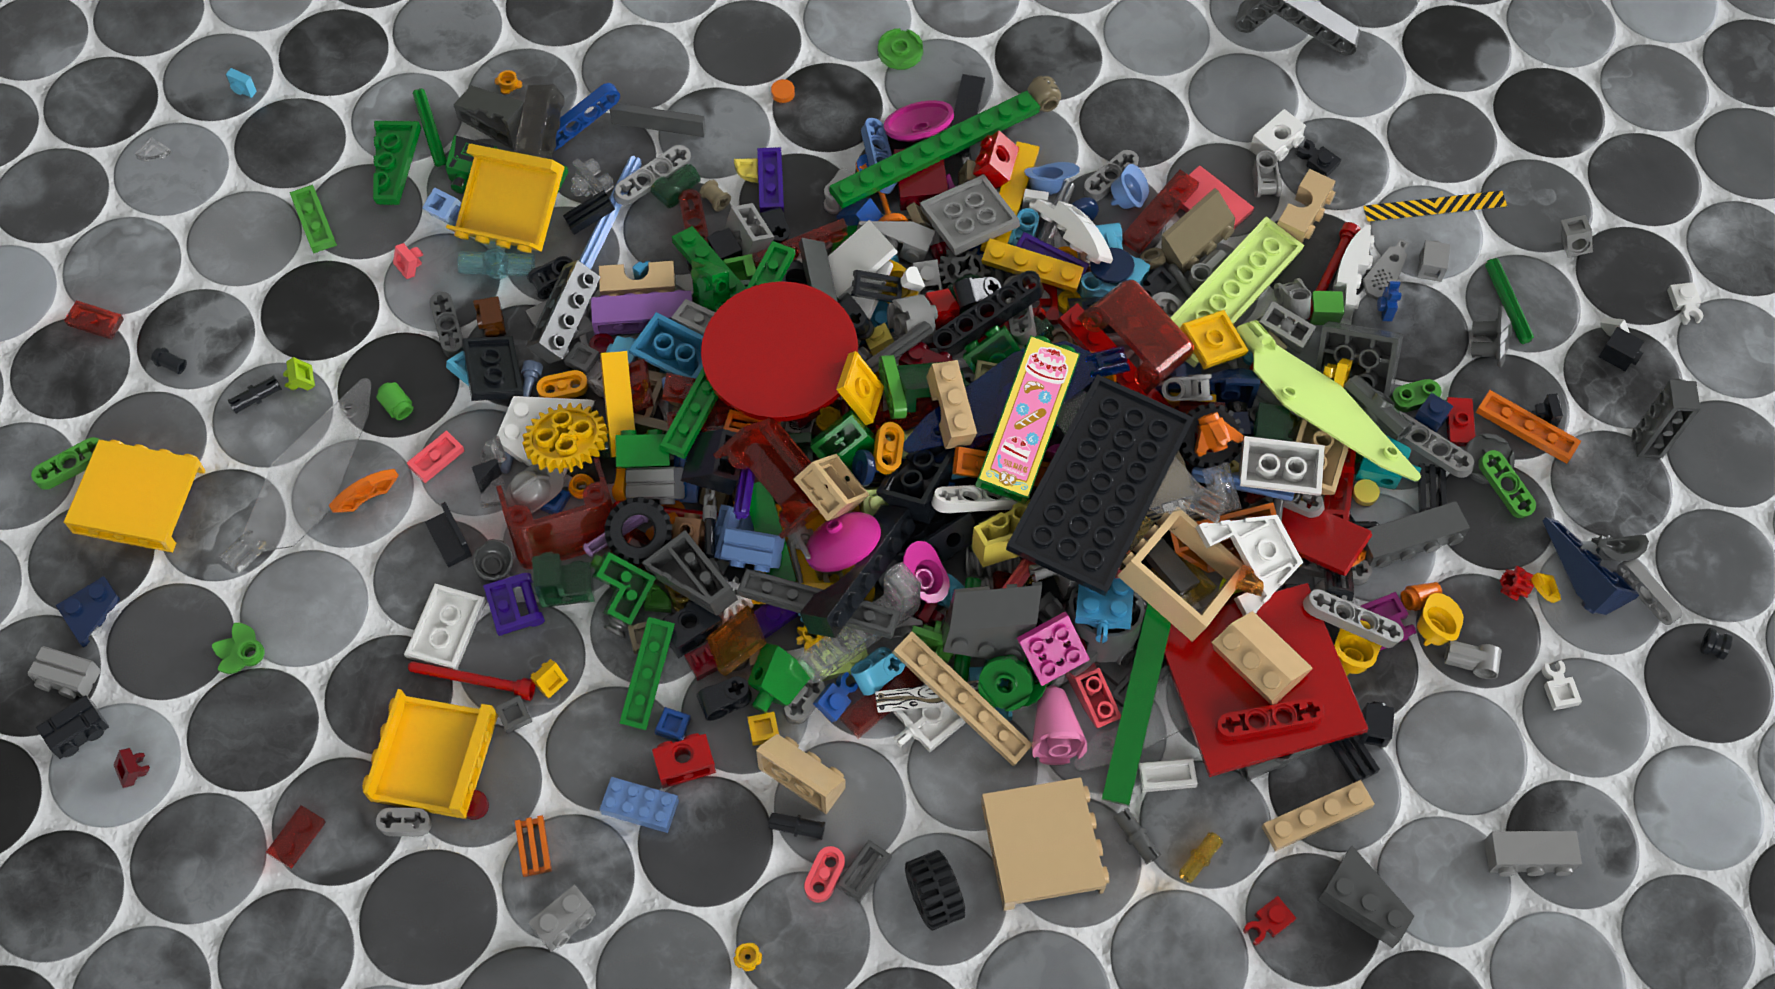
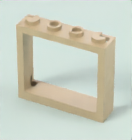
(1160, 595)

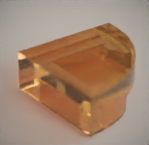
(1249, 582)

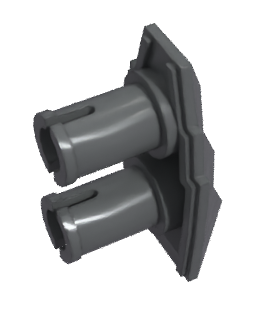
(1501, 329)

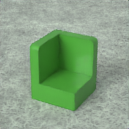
(741, 266)
(1327, 307)

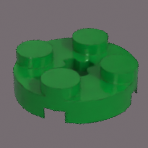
(1009, 668)

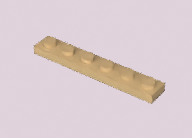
(962, 698)

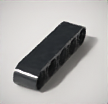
(993, 303)

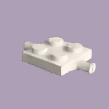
(928, 725)

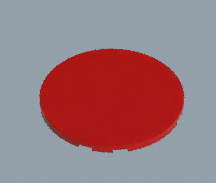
(778, 350)

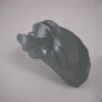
(1621, 548)

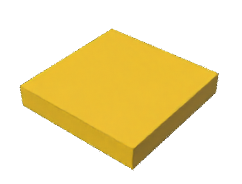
(1214, 339)
(860, 388)

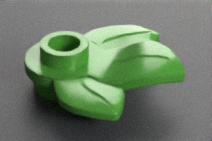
(235, 649)

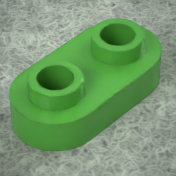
(1416, 393)

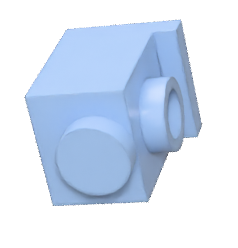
(443, 206)

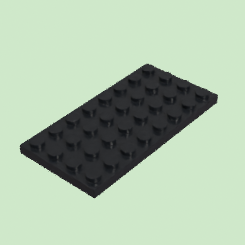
(1100, 485)

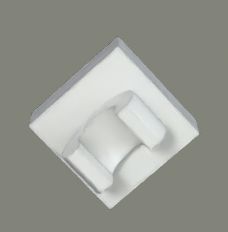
(1031, 196)

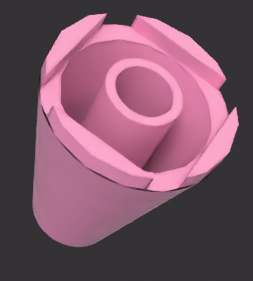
(1056, 729)

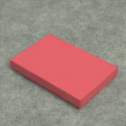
(1207, 182)

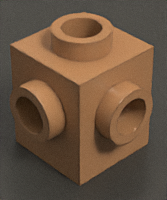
(693, 525)

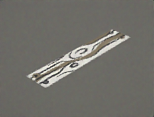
(911, 698)

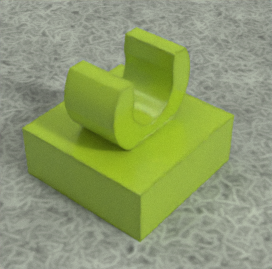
(299, 374)

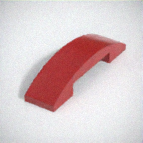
(1340, 502)

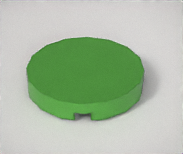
(900, 49)

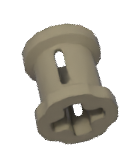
(715, 195)

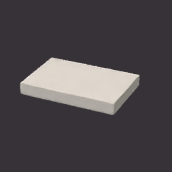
(862, 251)
(445, 627)

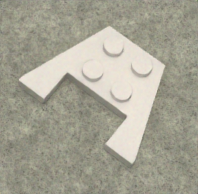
(519, 416)
(1263, 547)

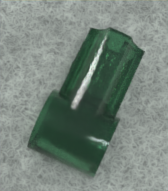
(669, 189)

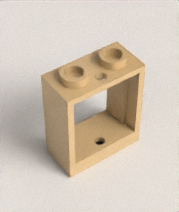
(840, 496)

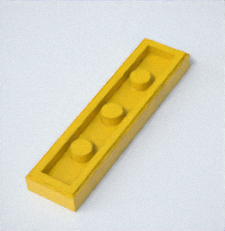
(617, 395)

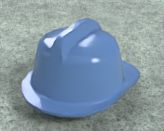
(1051, 176)
(1130, 188)

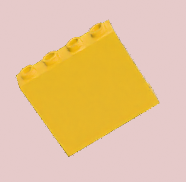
(508, 198)
(132, 495)
(430, 755)

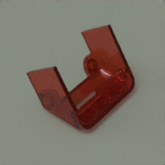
(775, 462)
(559, 532)

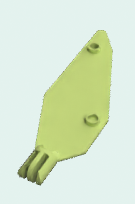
(1321, 401)

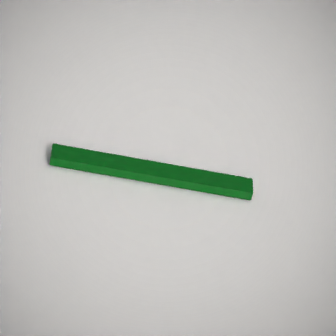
(1137, 708)

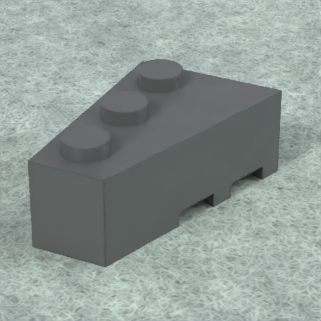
(491, 114)
(691, 573)
(1366, 899)

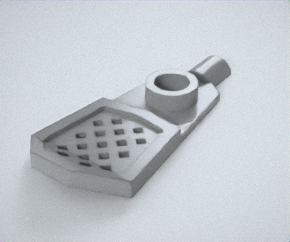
(1376, 280)

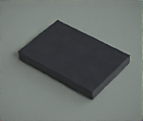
(492, 368)

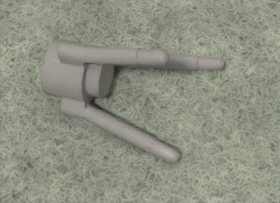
(799, 540)

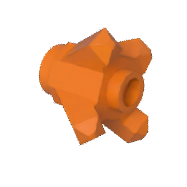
(1215, 434)

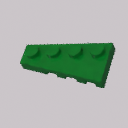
(394, 153)

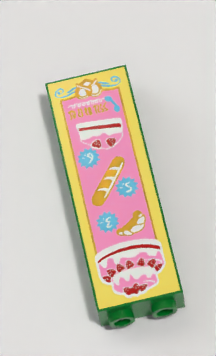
(1028, 419)

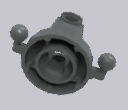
(1120, 643)

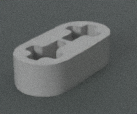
(807, 707)
(404, 815)

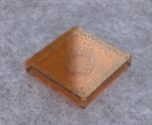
(736, 640)

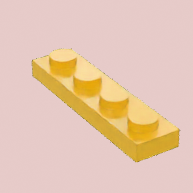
(1018, 260)

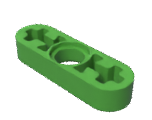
(892, 387)
(57, 461)
(1502, 464)

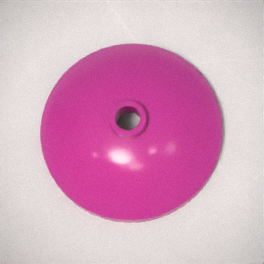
(919, 121)
(843, 541)

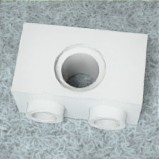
(1279, 135)

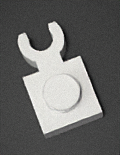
(1686, 298)
(1560, 690)

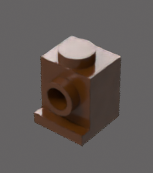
(490, 316)

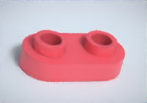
(824, 875)

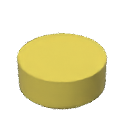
(1365, 492)

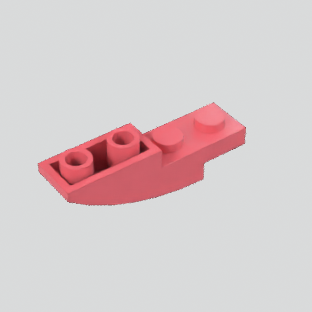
(1094, 694)

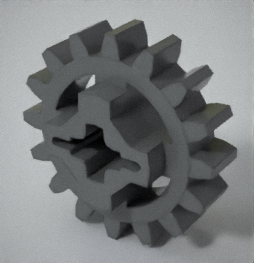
(959, 264)

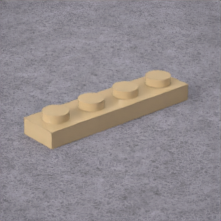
(1317, 815)

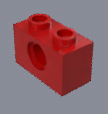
(996, 159)
(673, 772)

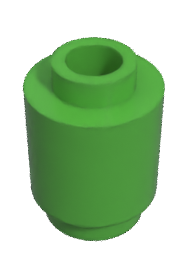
(394, 401)

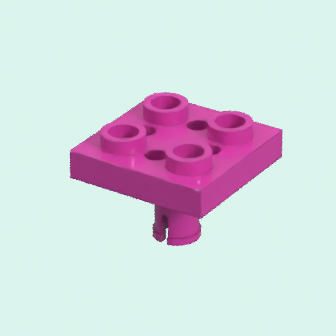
(1049, 640)

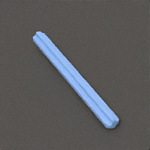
(604, 224)

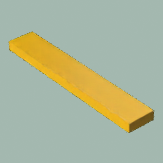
(1014, 190)

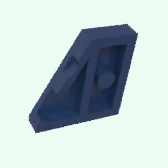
(88, 608)

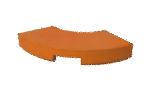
(363, 489)

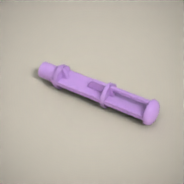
(600, 542)

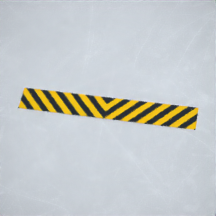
(1435, 206)

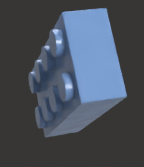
(639, 804)

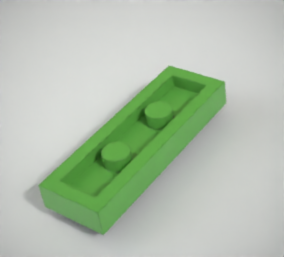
(313, 219)

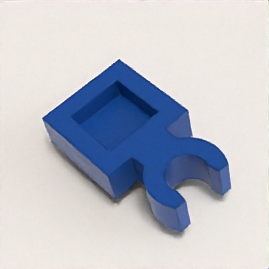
(1388, 301)
(834, 698)

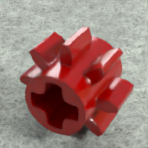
(1516, 583)

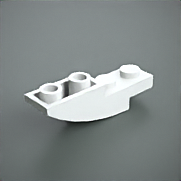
(1078, 229)
(1353, 268)

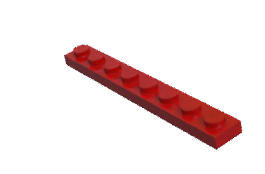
(1100, 341)

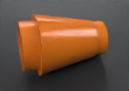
(1415, 596)

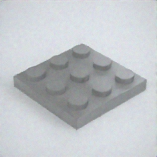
(969, 214)

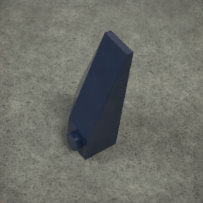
(1228, 386)
(1594, 584)

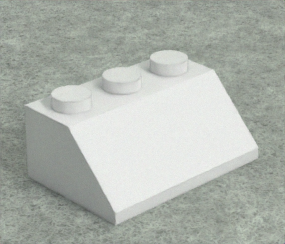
(1281, 465)

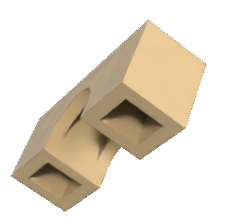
(1314, 193)
(659, 279)
(956, 416)

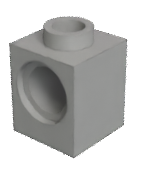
(1576, 236)
(1433, 260)

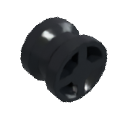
(1716, 643)

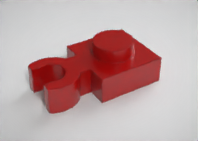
(1272, 918)

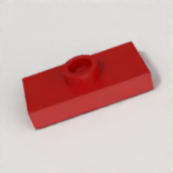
(1460, 421)

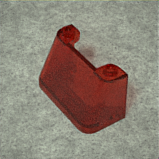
(1144, 329)

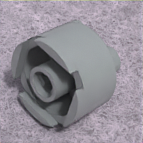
(910, 312)

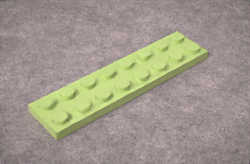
(1242, 276)

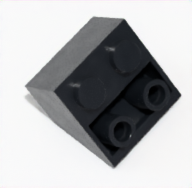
(704, 469)

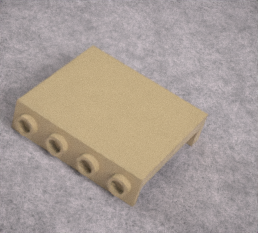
(1043, 842)

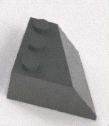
(1372, 350)
(989, 620)

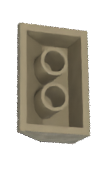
(1198, 232)

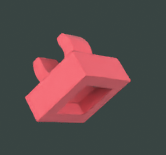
(407, 260)

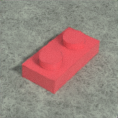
(435, 456)

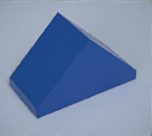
(860, 211)

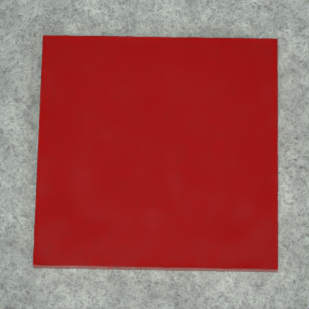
(1212, 687)

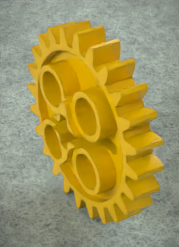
(565, 437)

